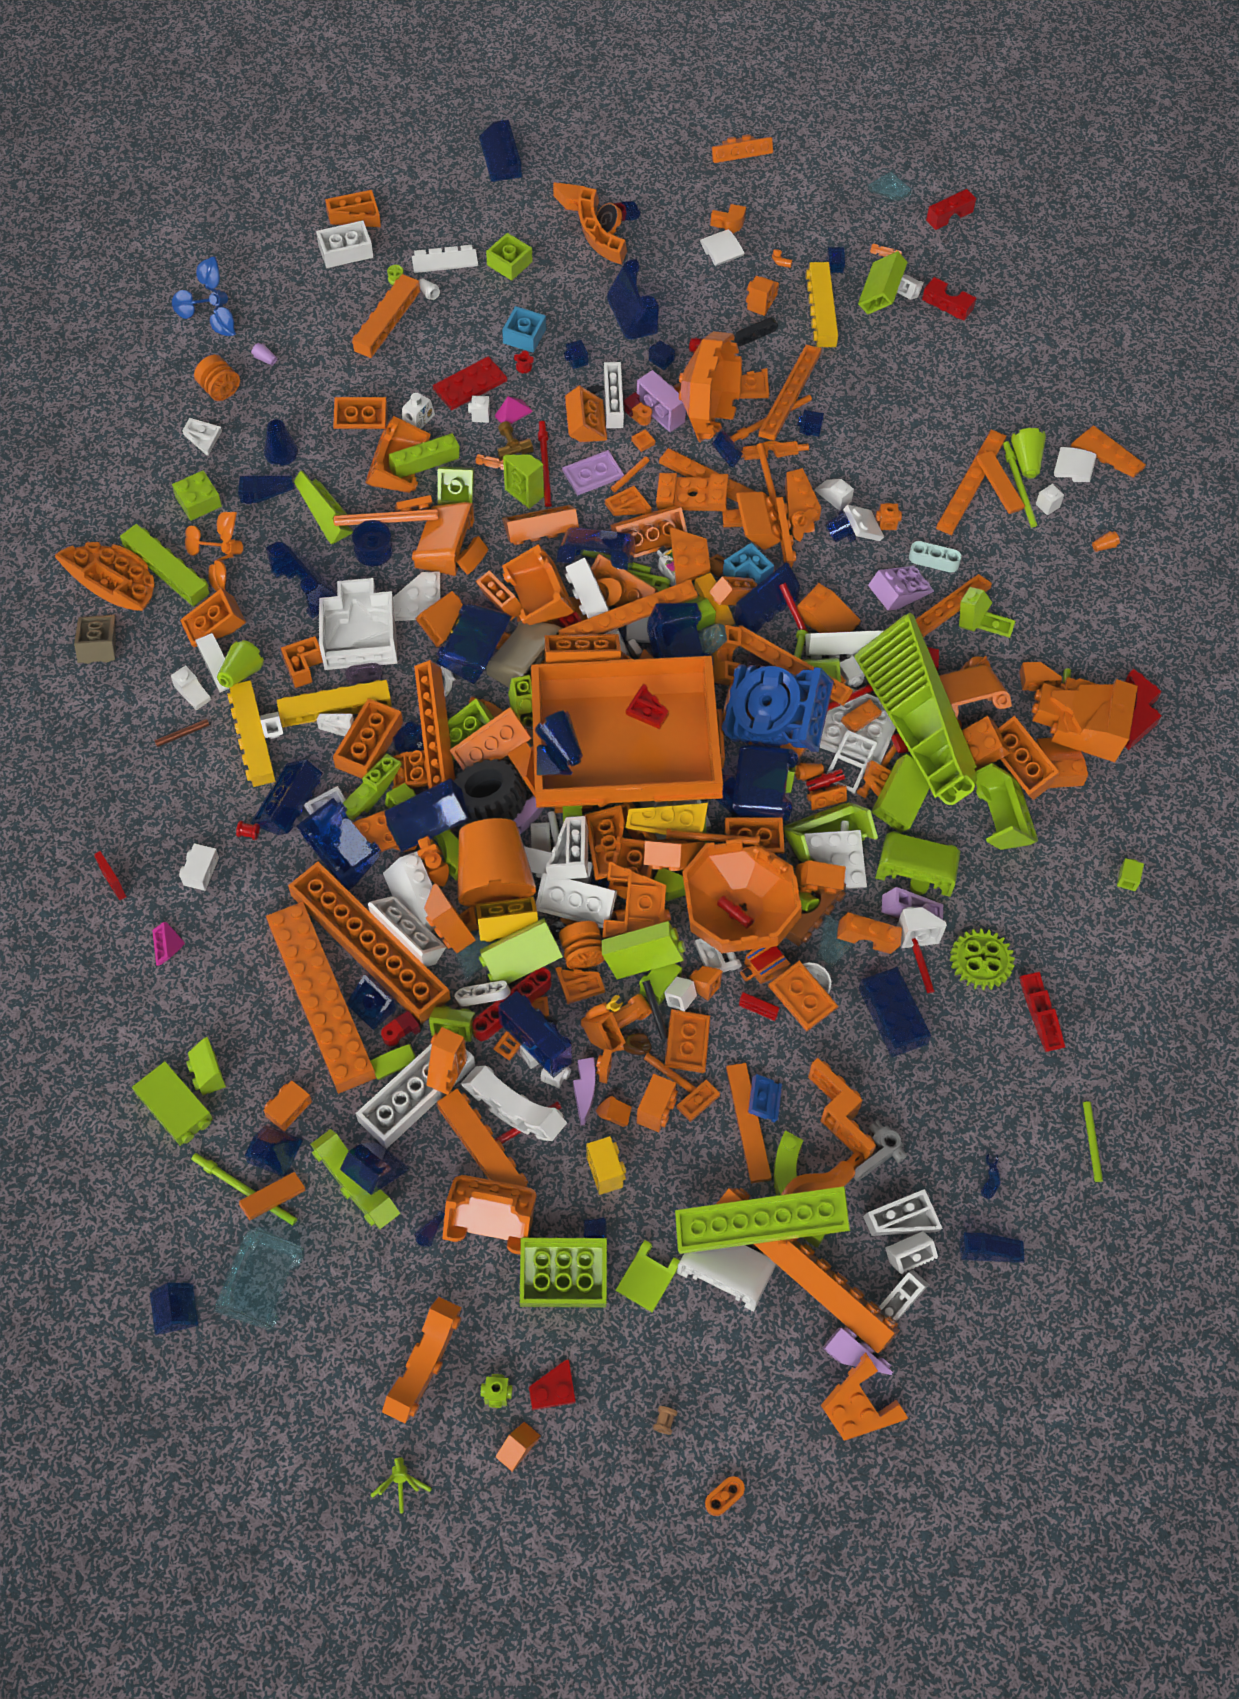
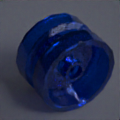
(372, 543)

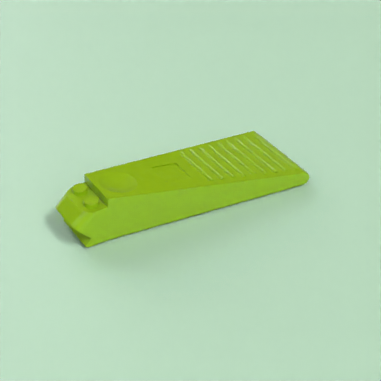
(918, 706)

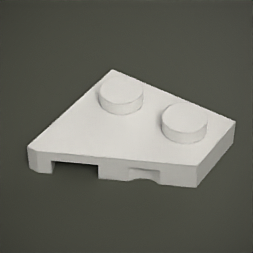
(202, 434)

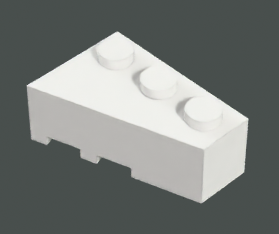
(570, 854)
(904, 1216)

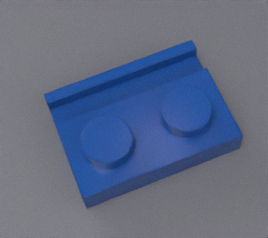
(765, 1098)

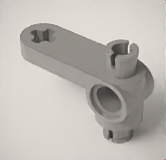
(885, 1152)

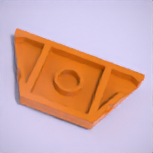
(689, 555)

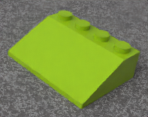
(563, 1272)

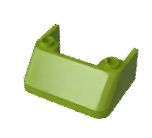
(1007, 808)
(829, 821)

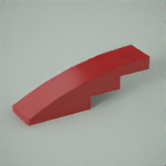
(1041, 1011)

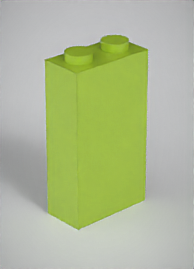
(882, 282)
(902, 794)
(643, 950)
(520, 953)
(172, 1104)

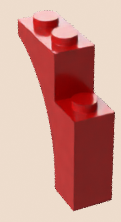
(1144, 716)

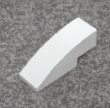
(212, 656)

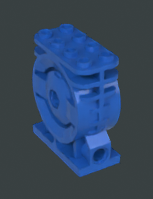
(796, 717)

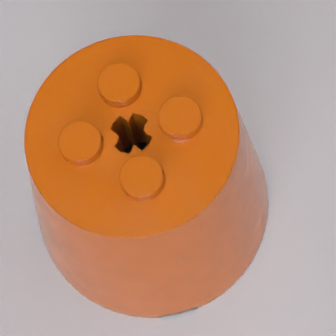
(492, 863)

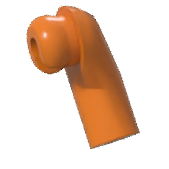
(779, 260)

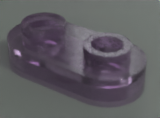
(364, 673)

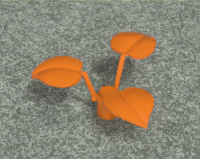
(230, 546)

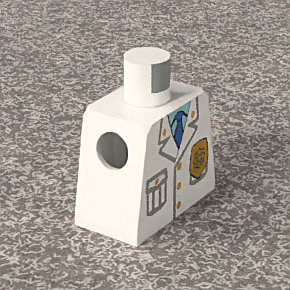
(418, 411)

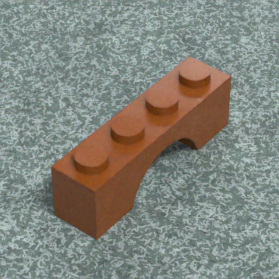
(809, 921)

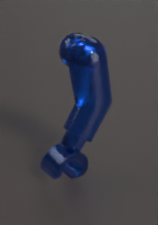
(993, 1182)

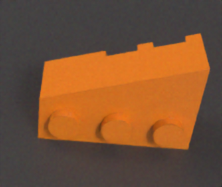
(353, 208)
(446, 1060)

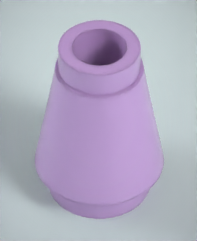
(262, 353)

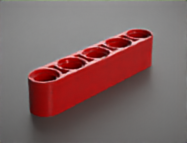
(530, 983)

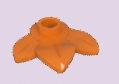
(803, 523)

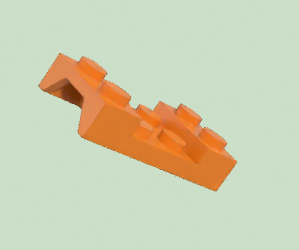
(676, 490)

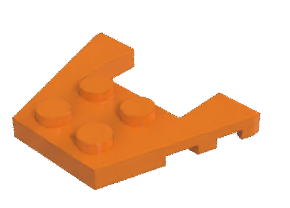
(643, 903)
(852, 1410)

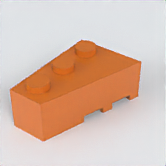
(799, 494)

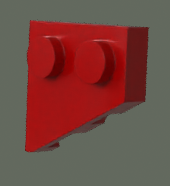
(647, 708)
(553, 1388)

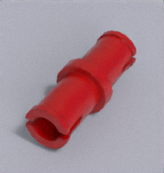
(825, 780)
(735, 912)

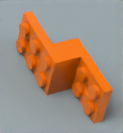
(841, 1110)

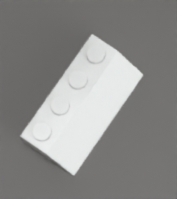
(837, 643)
(410, 885)
(408, 929)

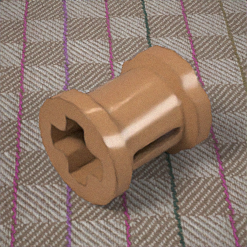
(665, 1420)

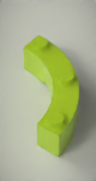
(786, 1170)
(377, 1207)

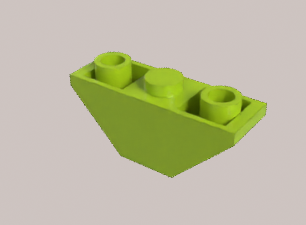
(521, 698)

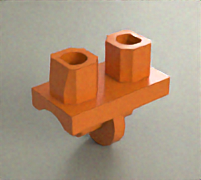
(430, 853)

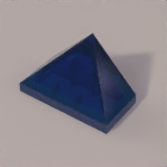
(549, 763)

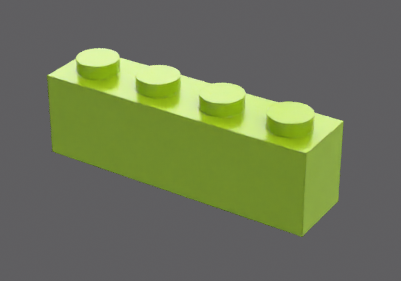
(424, 456)

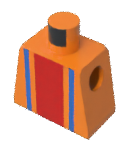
(764, 964)

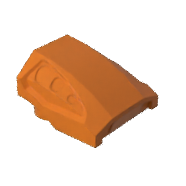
(412, 770)

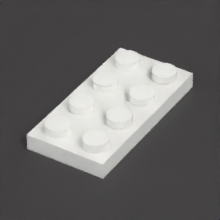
(575, 900)

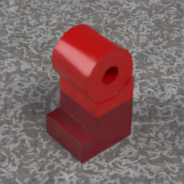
(399, 1028)

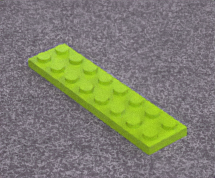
(762, 1220)

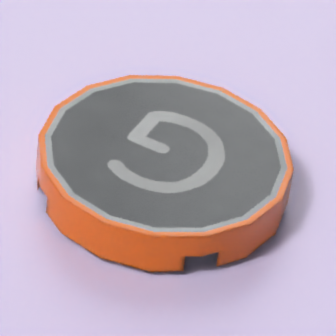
(609, 217)

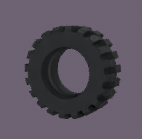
(492, 777)

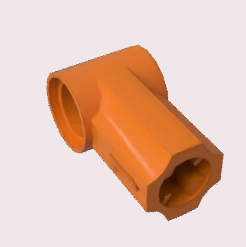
(635, 1009)

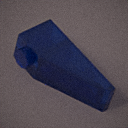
(260, 488)
(990, 1248)

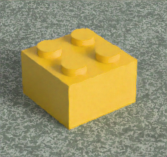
(605, 1165)

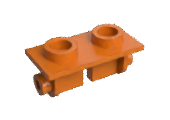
(831, 796)

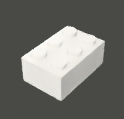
(344, 244)

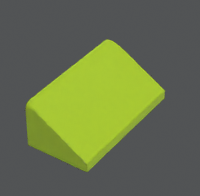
(997, 624)

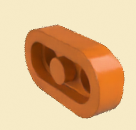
(724, 1496)

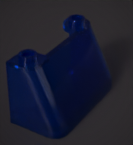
(634, 314)
(617, 543)
(290, 563)
(674, 630)
(473, 641)
(762, 782)
(339, 843)

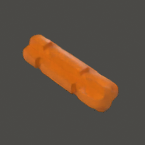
(882, 251)
(489, 461)

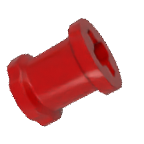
(247, 830)

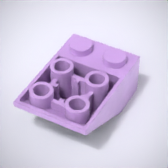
(899, 586)
(848, 1351)

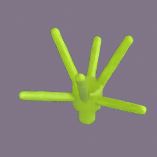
(399, 1476)

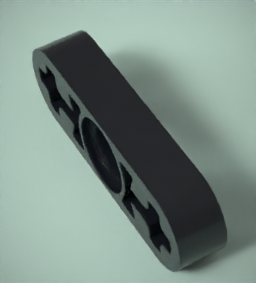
(755, 331)

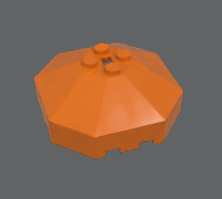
(711, 383)
(745, 877)

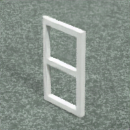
(863, 766)

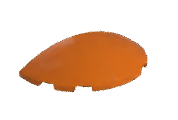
(110, 573)

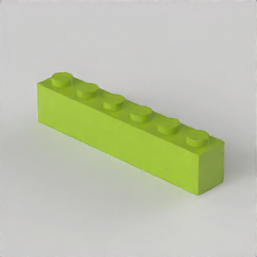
(165, 564)

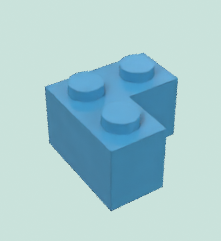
(748, 562)

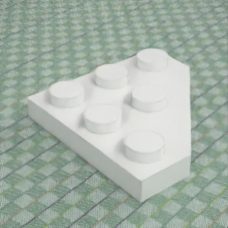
(417, 596)
(840, 849)

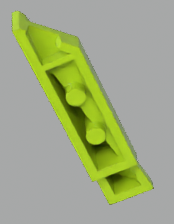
(322, 506)

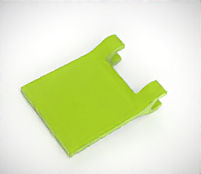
(646, 1279)

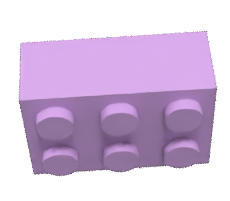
(662, 400)

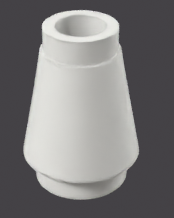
(429, 289)

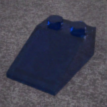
(372, 1166)

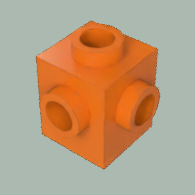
(888, 516)

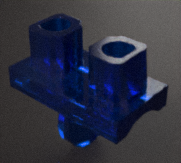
(595, 1228)

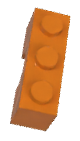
(723, 664)
(883, 935)

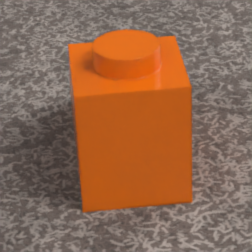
(567, 195)
(706, 981)

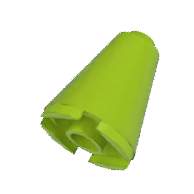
(1029, 450)
(240, 663)

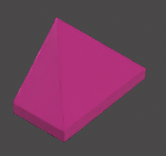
(512, 410)
(165, 942)

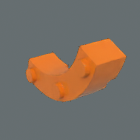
(601, 241)
(424, 1361)

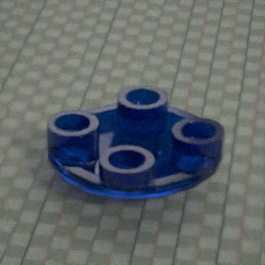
(409, 738)

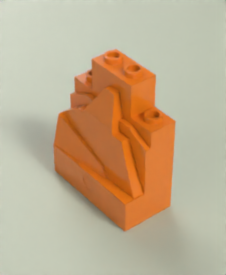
(1087, 715)

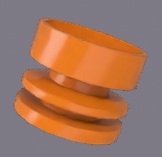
(216, 377)
(582, 945)

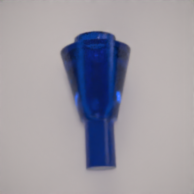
(426, 1234)

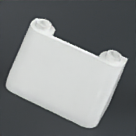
(732, 1269)

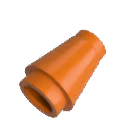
(1107, 541)
(808, 770)

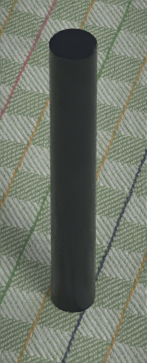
(655, 1009)

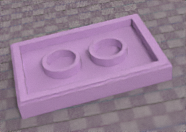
(592, 472)

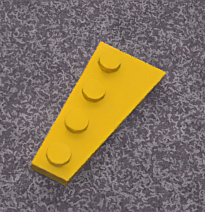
(677, 818)

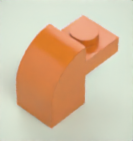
(732, 220)

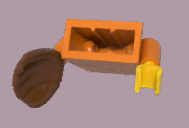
(605, 1032)

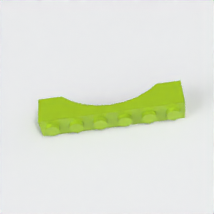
(446, 840)

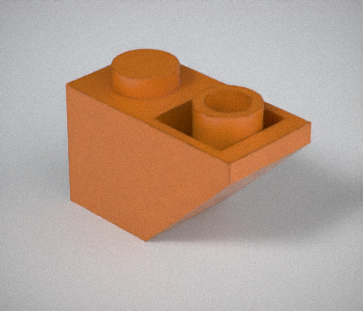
(1035, 674)

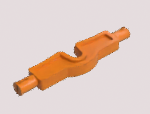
(778, 448)

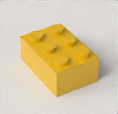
(505, 917)

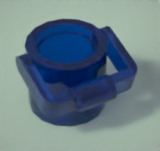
(841, 528)

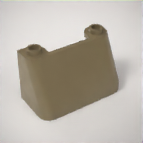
(520, 651)

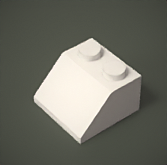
(921, 925)

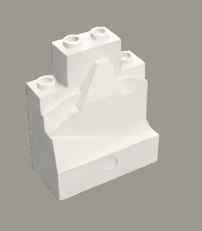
(357, 626)

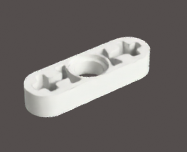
(473, 994)

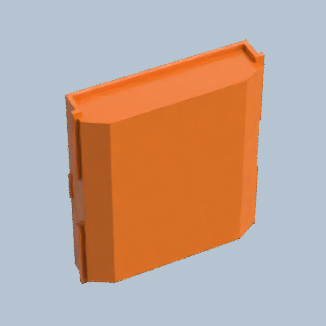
(621, 754)

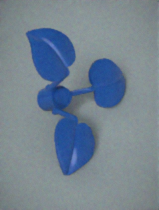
(207, 274)

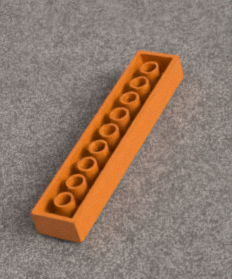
(369, 942)
(320, 998)
(827, 1286)

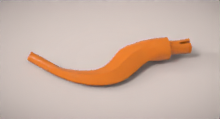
(837, 1177)

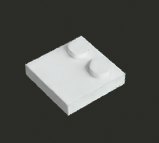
(863, 523)

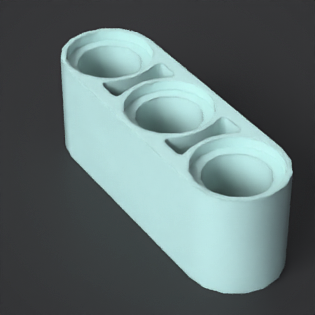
(934, 556)

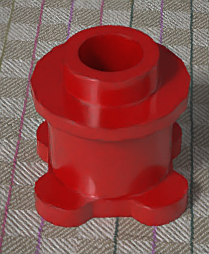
(523, 362)

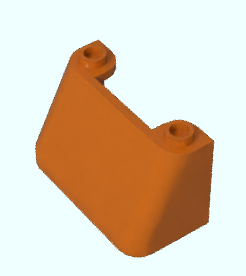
(395, 437)
(443, 538)
(538, 586)
(974, 685)
(489, 1210)

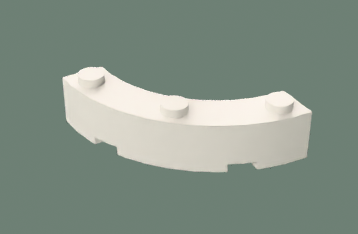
(512, 1107)

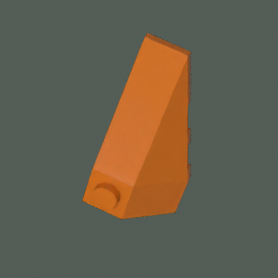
(605, 838)

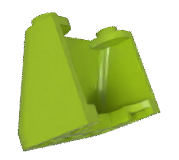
(919, 861)

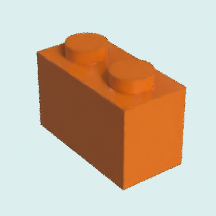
(287, 1105)

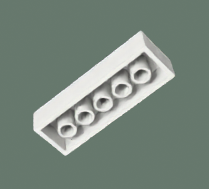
(403, 1100)

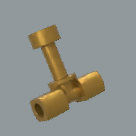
(513, 445)

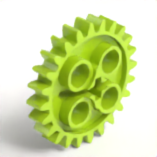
(982, 959)

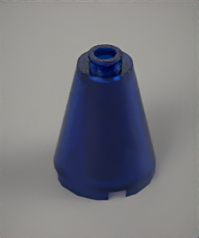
(279, 444)
(561, 737)

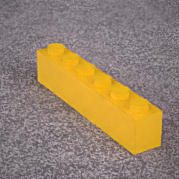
(822, 304)
(342, 700)
(251, 733)

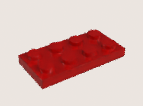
(469, 382)

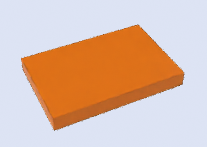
(803, 996)
(687, 1041)

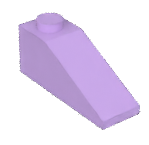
(898, 899)

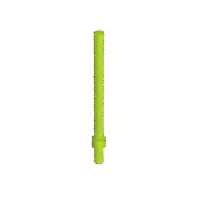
(1011, 459)
(211, 1168)

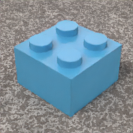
(524, 329)

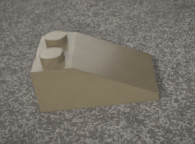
(95, 639)

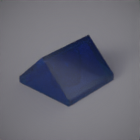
(371, 1002)
(173, 1307)

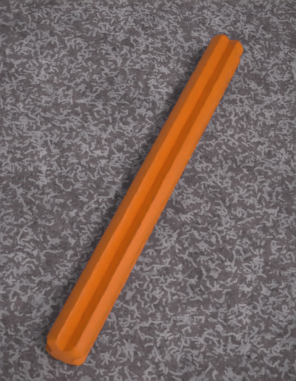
(386, 517)

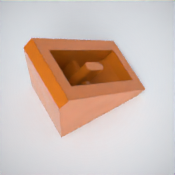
(517, 1446)

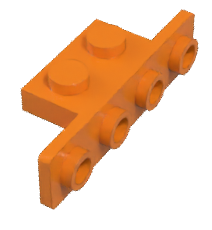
(741, 148)

